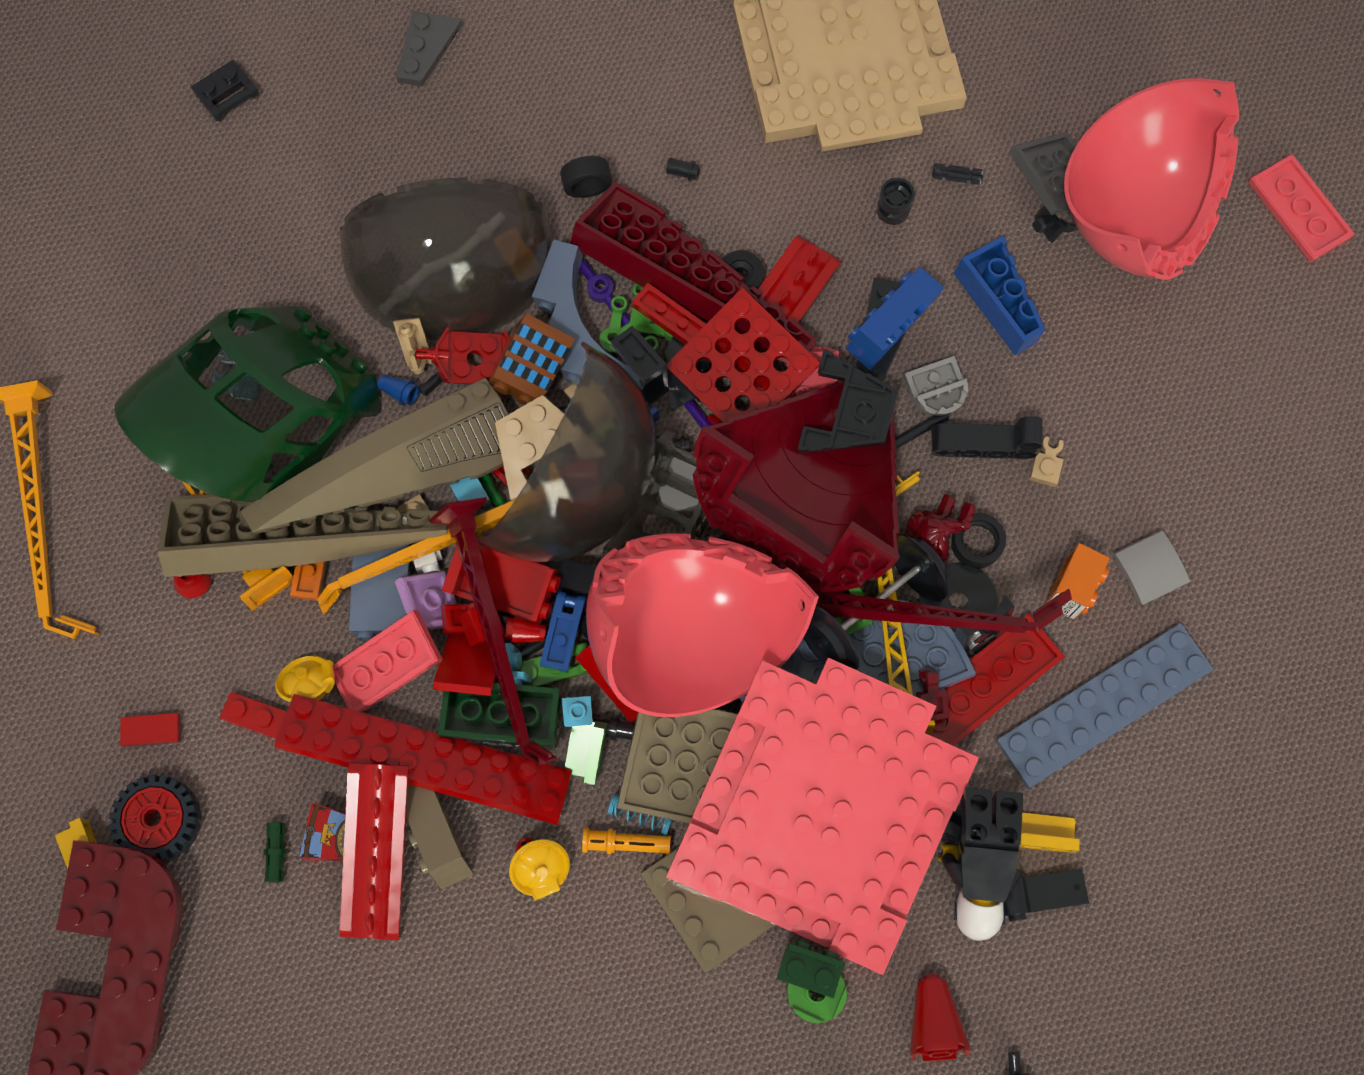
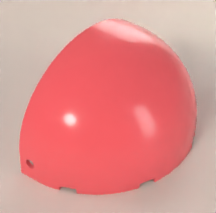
(1154, 175)
(690, 621)

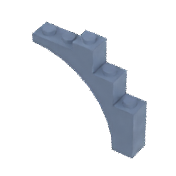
(558, 295)

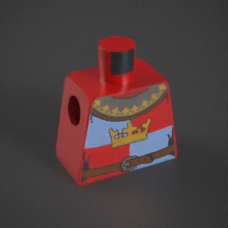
(323, 835)

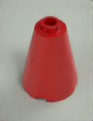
(936, 1022)

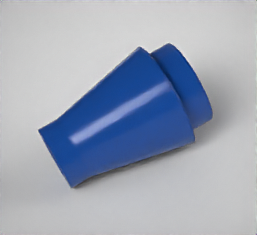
(400, 389)

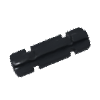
(957, 173)

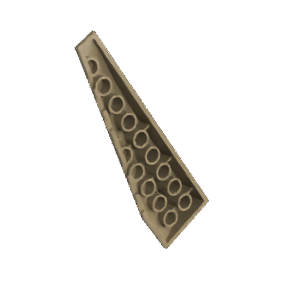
(212, 537)

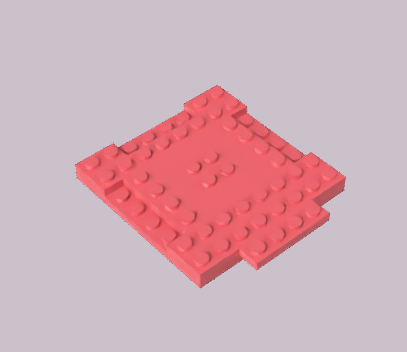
(825, 809)

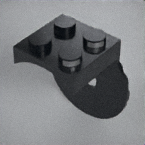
(981, 598)

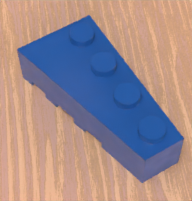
(1001, 295)
(894, 317)

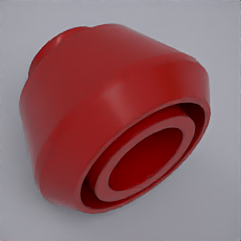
(192, 585)

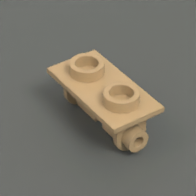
(412, 336)

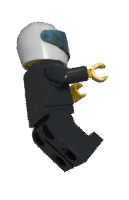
(987, 859)

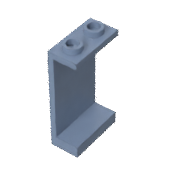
(376, 601)

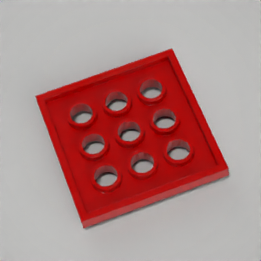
(722, 326)

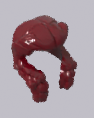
(935, 529)

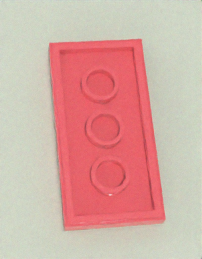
(1301, 208)
(386, 663)

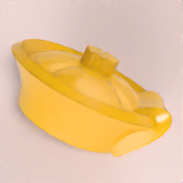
(306, 677)
(539, 868)

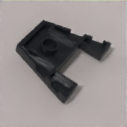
(862, 412)

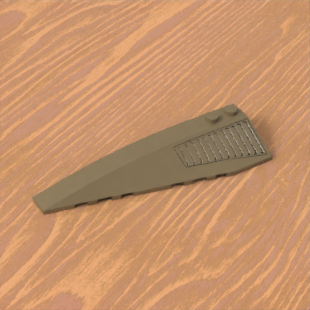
(421, 450)

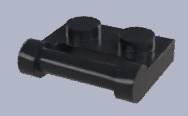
(221, 85)

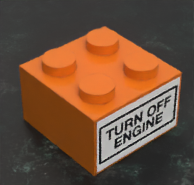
(1081, 574)

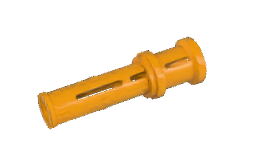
(661, 843)

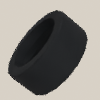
(586, 176)
(979, 562)

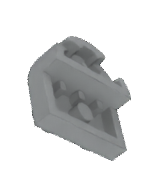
(937, 387)

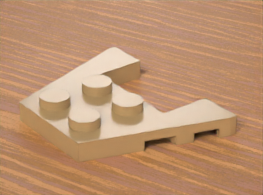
(525, 437)

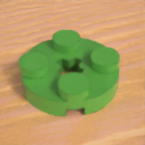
(820, 1010)

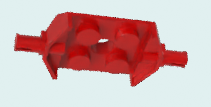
(452, 352)

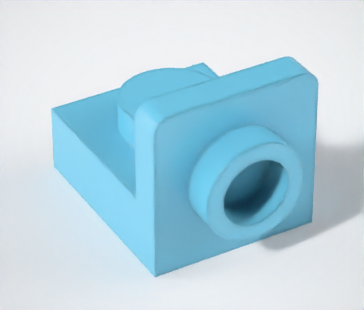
(515, 661)
(577, 711)

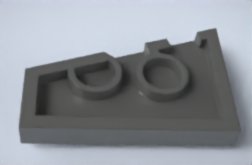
(424, 44)

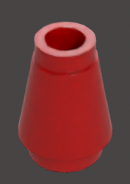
(523, 630)

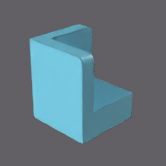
(469, 489)

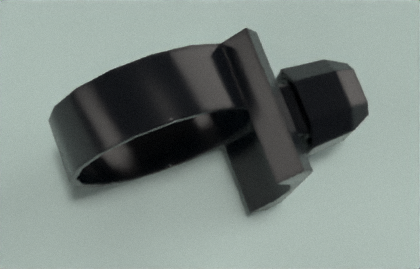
(1051, 225)

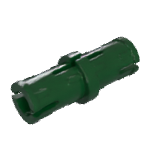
(275, 852)

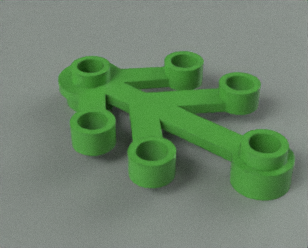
(638, 320)

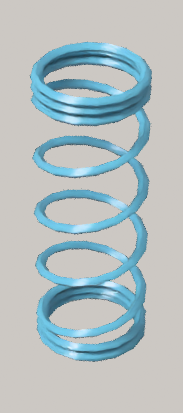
(612, 809)

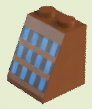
(530, 360)

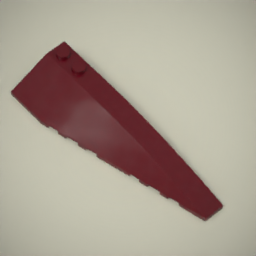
(648, 248)

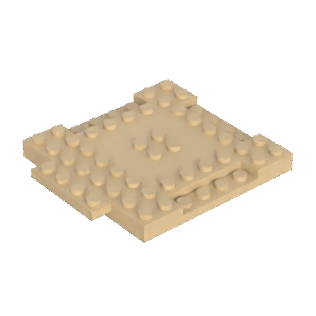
(847, 68)

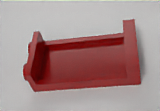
(515, 584)

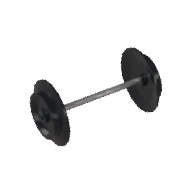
(918, 567)

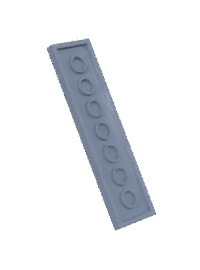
(1104, 705)

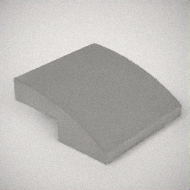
(1151, 567)

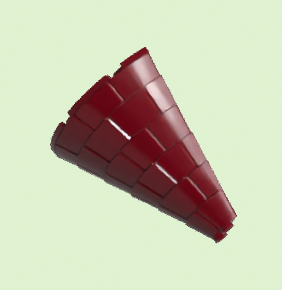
(813, 511)

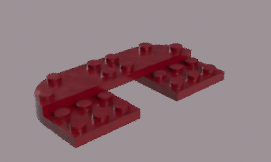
(140, 907)

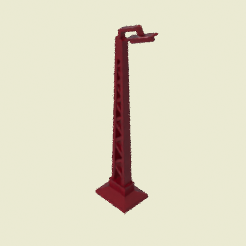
(461, 526)
(905, 612)

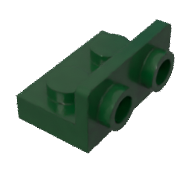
(810, 969)

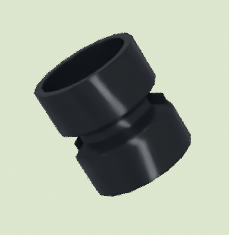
(895, 201)

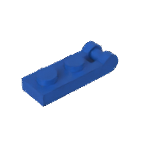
(562, 632)

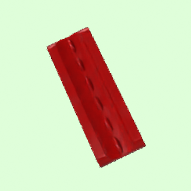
(797, 280)
(374, 851)

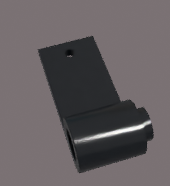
(1046, 893)

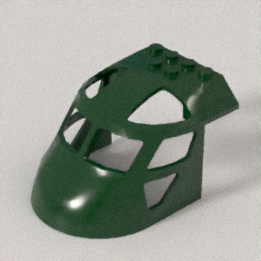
(208, 444)

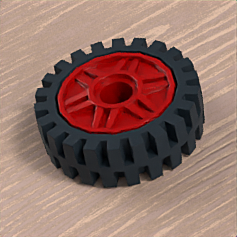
(143, 799)

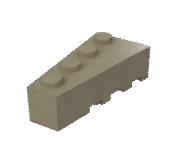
(434, 838)

